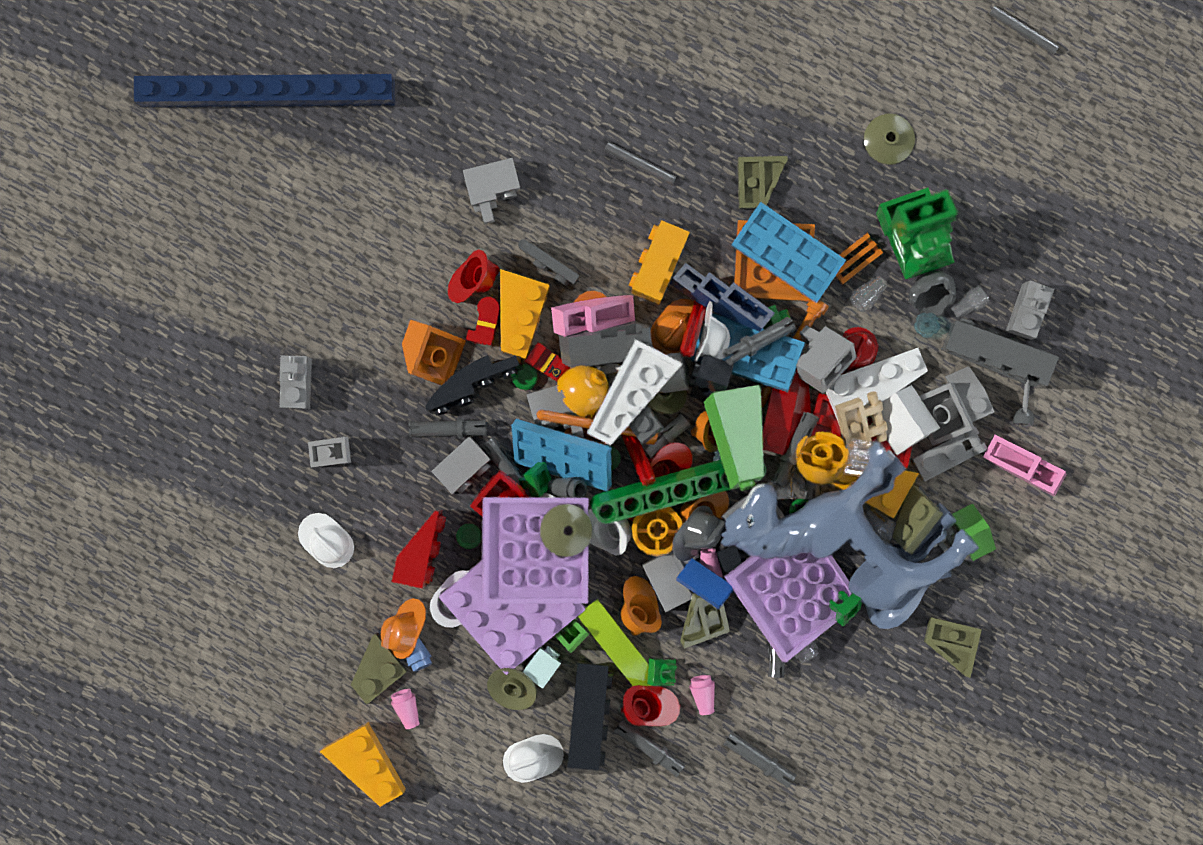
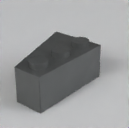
(602, 346)

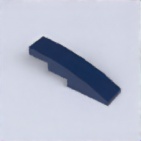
(726, 301)

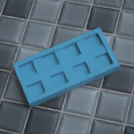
(788, 252)
(771, 365)
(563, 454)

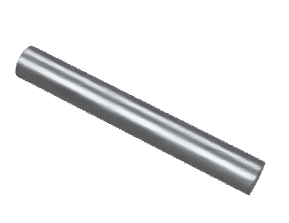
(1024, 30)
(640, 163)

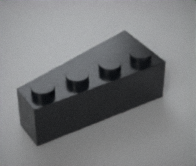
(588, 718)

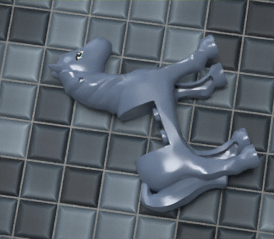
(890, 578)

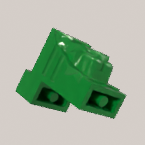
(919, 230)

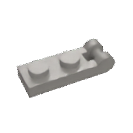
(948, 455)

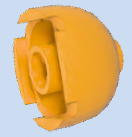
(583, 389)
(822, 458)
(655, 531)

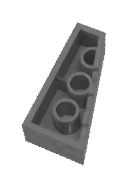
(999, 353)

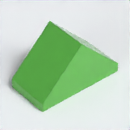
(975, 525)
(572, 635)

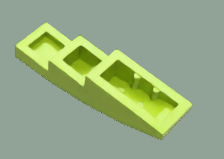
(615, 643)

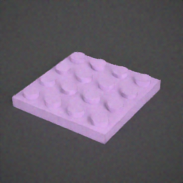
(516, 561)
(790, 597)
(505, 630)

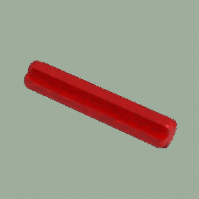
(693, 330)
(639, 459)

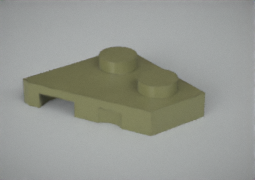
(757, 179)
(915, 520)
(703, 622)
(954, 643)
(376, 671)

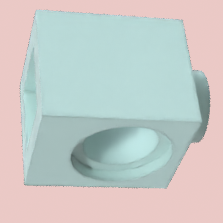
(542, 665)

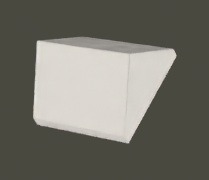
(907, 419)

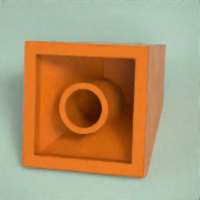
(431, 352)

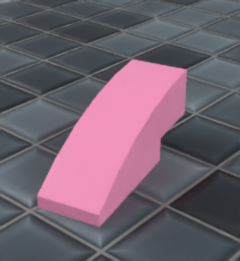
(592, 314)
(1025, 465)

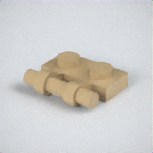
(854, 423)

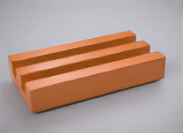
(871, 245)

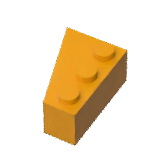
(658, 262)
(521, 311)
(888, 502)
(365, 764)

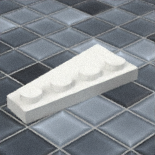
(882, 377)
(635, 385)

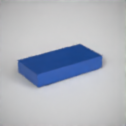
(705, 583)

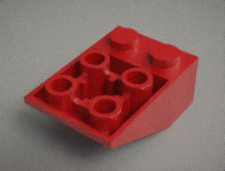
(415, 560)

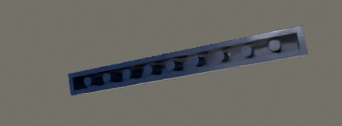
(264, 90)

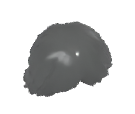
(933, 292)

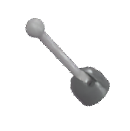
(1024, 414)

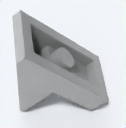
(329, 452)

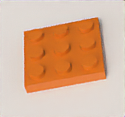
(759, 281)

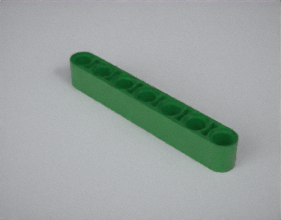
(666, 496)

